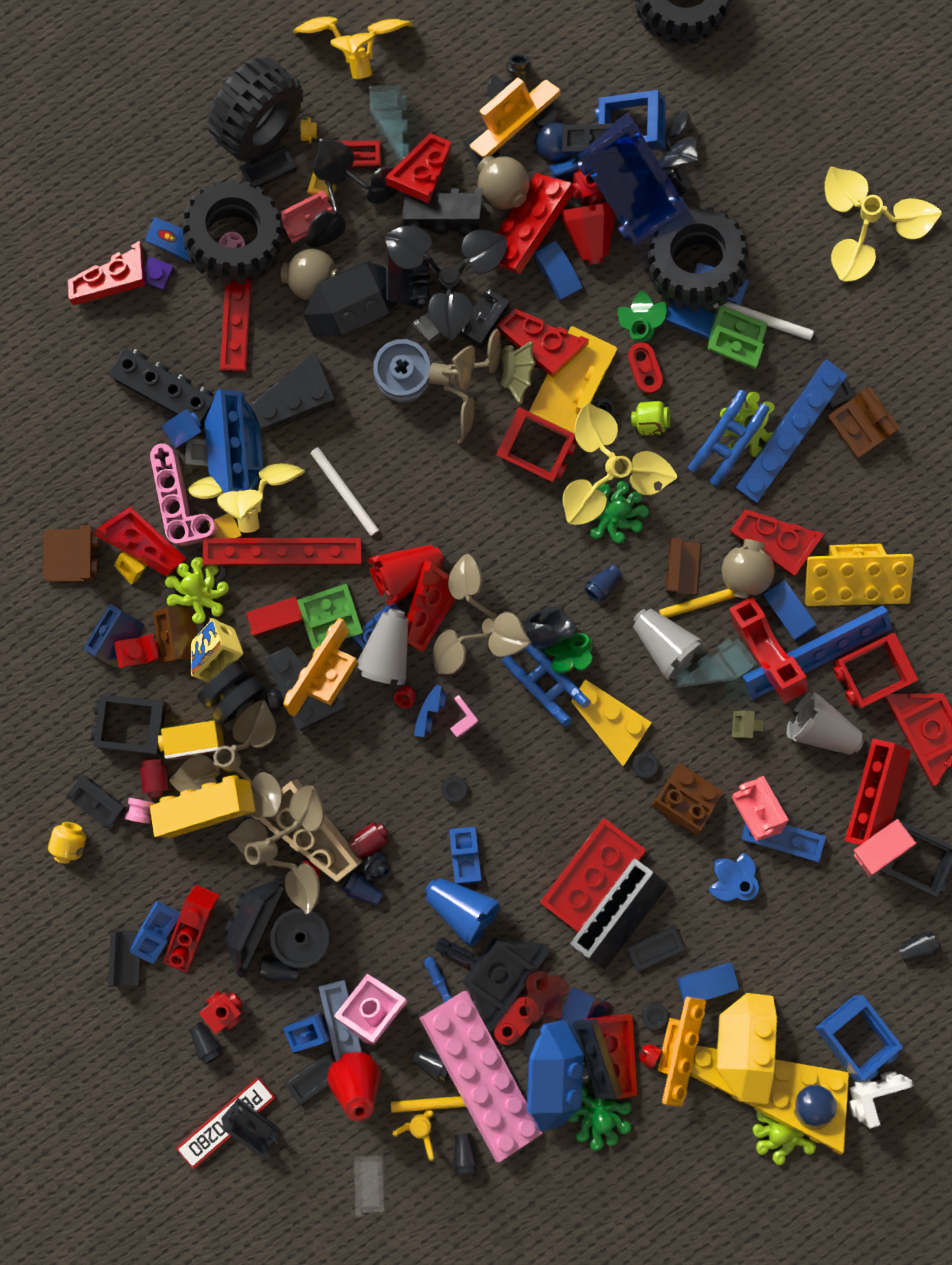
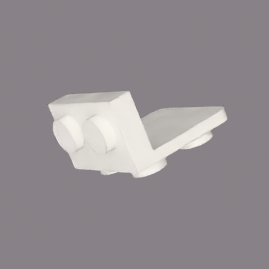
(862, 1094)

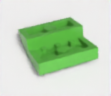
(737, 336)
(324, 609)

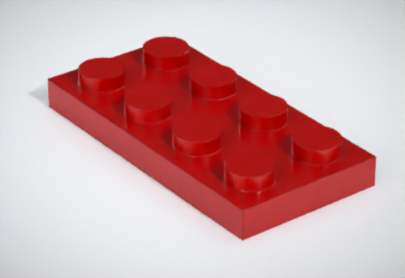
(531, 221)
(591, 874)

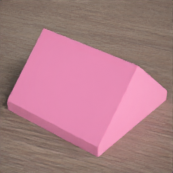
(370, 1009)

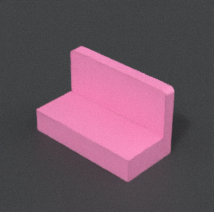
(467, 722)

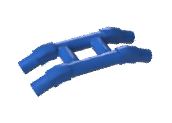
(728, 423)
(546, 699)

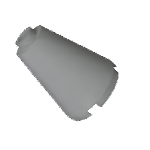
(667, 642)
(386, 649)
(823, 726)

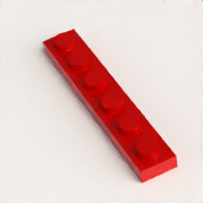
(281, 551)

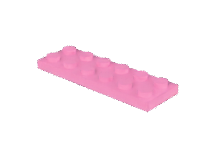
(480, 1075)

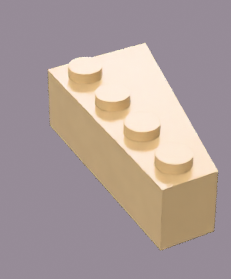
(322, 846)

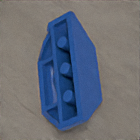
(233, 442)
(554, 1077)

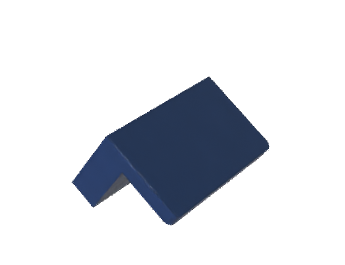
(112, 627)
(582, 1006)

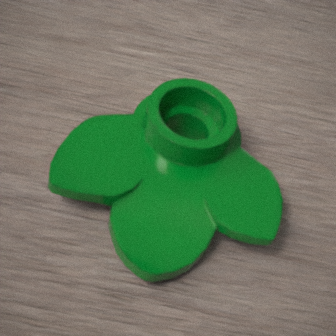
(642, 313)
(571, 654)

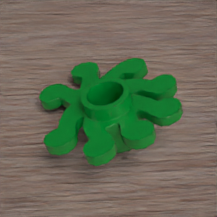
(618, 511)
(600, 1116)

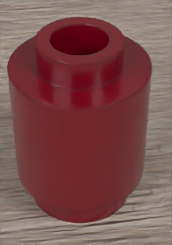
(154, 778)
(369, 840)

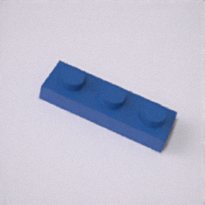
(792, 841)

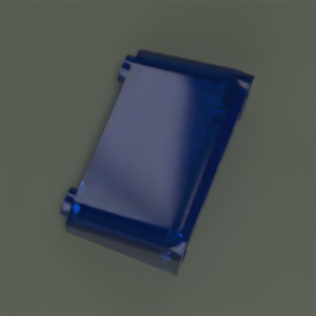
(631, 180)

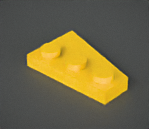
(612, 721)

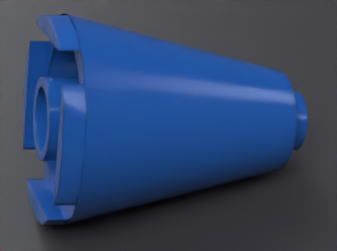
(462, 909)

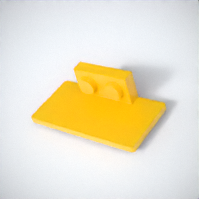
(576, 384)
(858, 576)

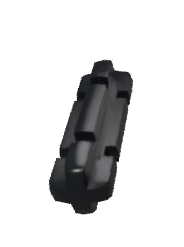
(456, 952)

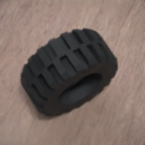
(682, 22)
(255, 108)
(232, 201)
(706, 288)

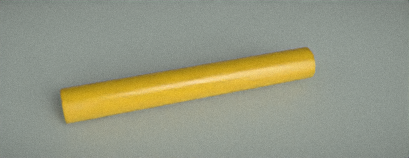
(697, 603)
(427, 1104)

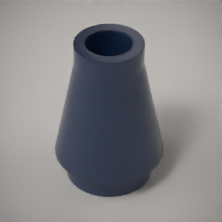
(602, 584)
(361, 889)

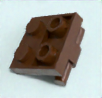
(863, 422)
(687, 799)

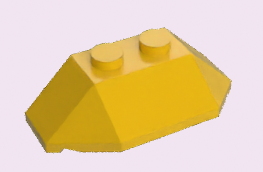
(748, 1047)

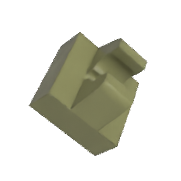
(745, 724)

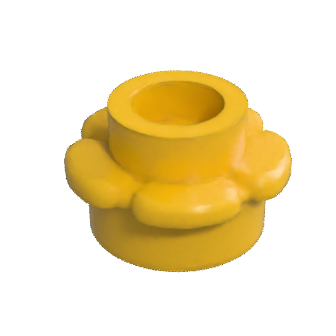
(308, 130)

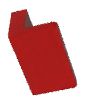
(274, 617)

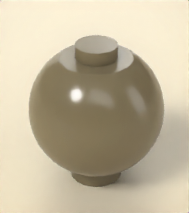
(503, 182)
(306, 271)
(748, 569)

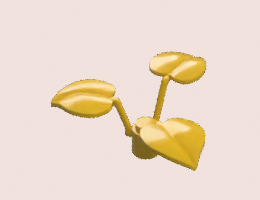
(352, 45)

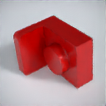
(136, 651)

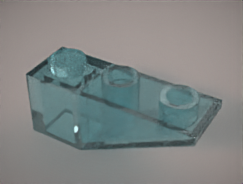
(386, 114)
(724, 666)

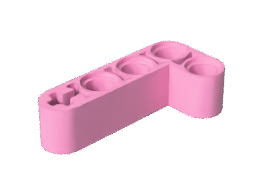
(177, 494)

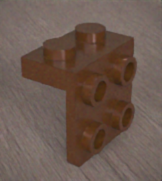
(70, 554)

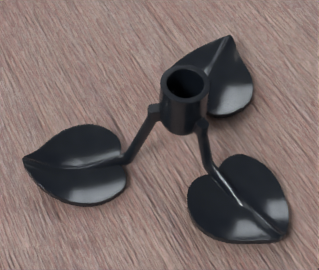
(679, 154)
(332, 167)
(451, 311)

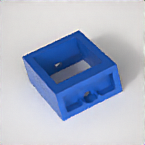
(656, 113)
(840, 1017)

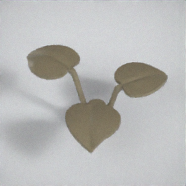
(464, 363)
(504, 632)
(252, 727)
(253, 841)

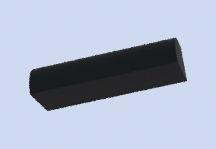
(619, 914)

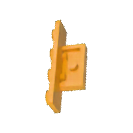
(510, 113)
(324, 673)
(679, 1050)

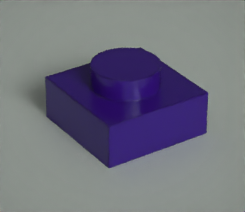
(157, 273)

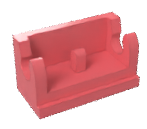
(299, 216)
(760, 809)
(883, 848)

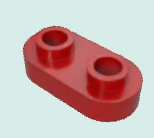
(645, 368)
(514, 1020)

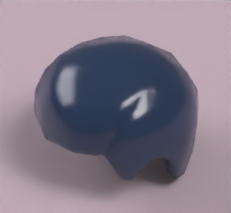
(549, 142)
(815, 1106)

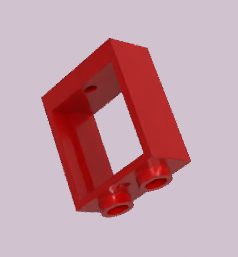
(513, 433)
(898, 659)

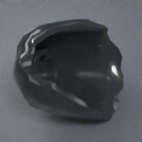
(549, 627)

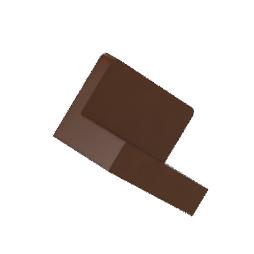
(682, 567)
(174, 632)

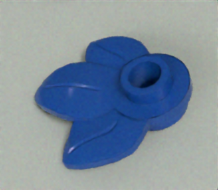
(731, 876)

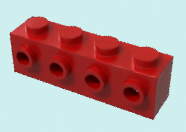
(878, 790)

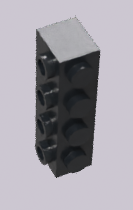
(159, 386)

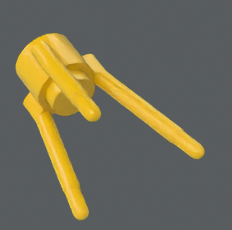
(419, 1128)

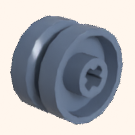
(397, 356)

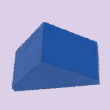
(307, 1032)

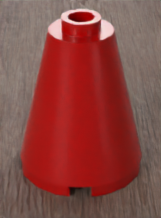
(400, 571)
(355, 1084)

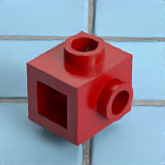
(586, 189)
(215, 1017)

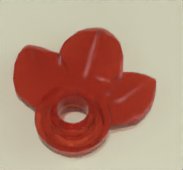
(547, 998)

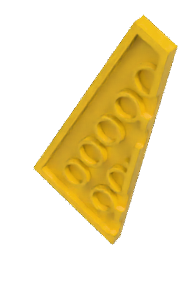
(787, 1082)

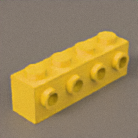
(202, 807)

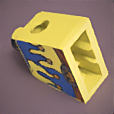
(214, 650)

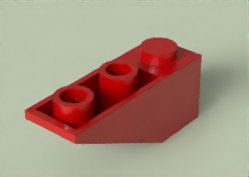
(190, 928)

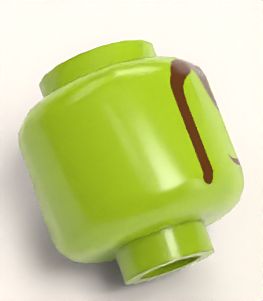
(651, 418)

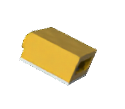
(191, 740)

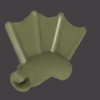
(517, 369)

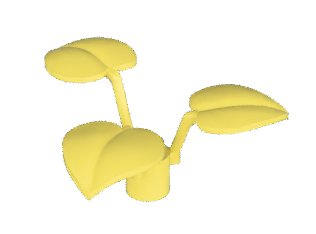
(850, 188)
(593, 431)
(247, 503)

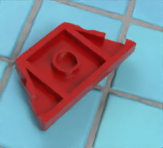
(927, 728)

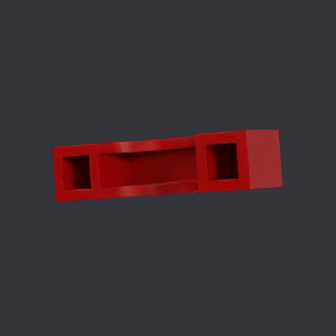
(757, 635)

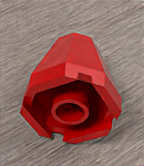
(590, 230)

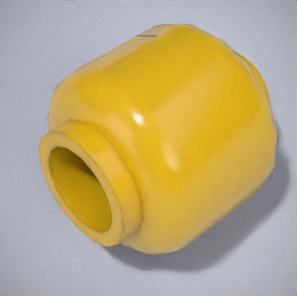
(67, 842)

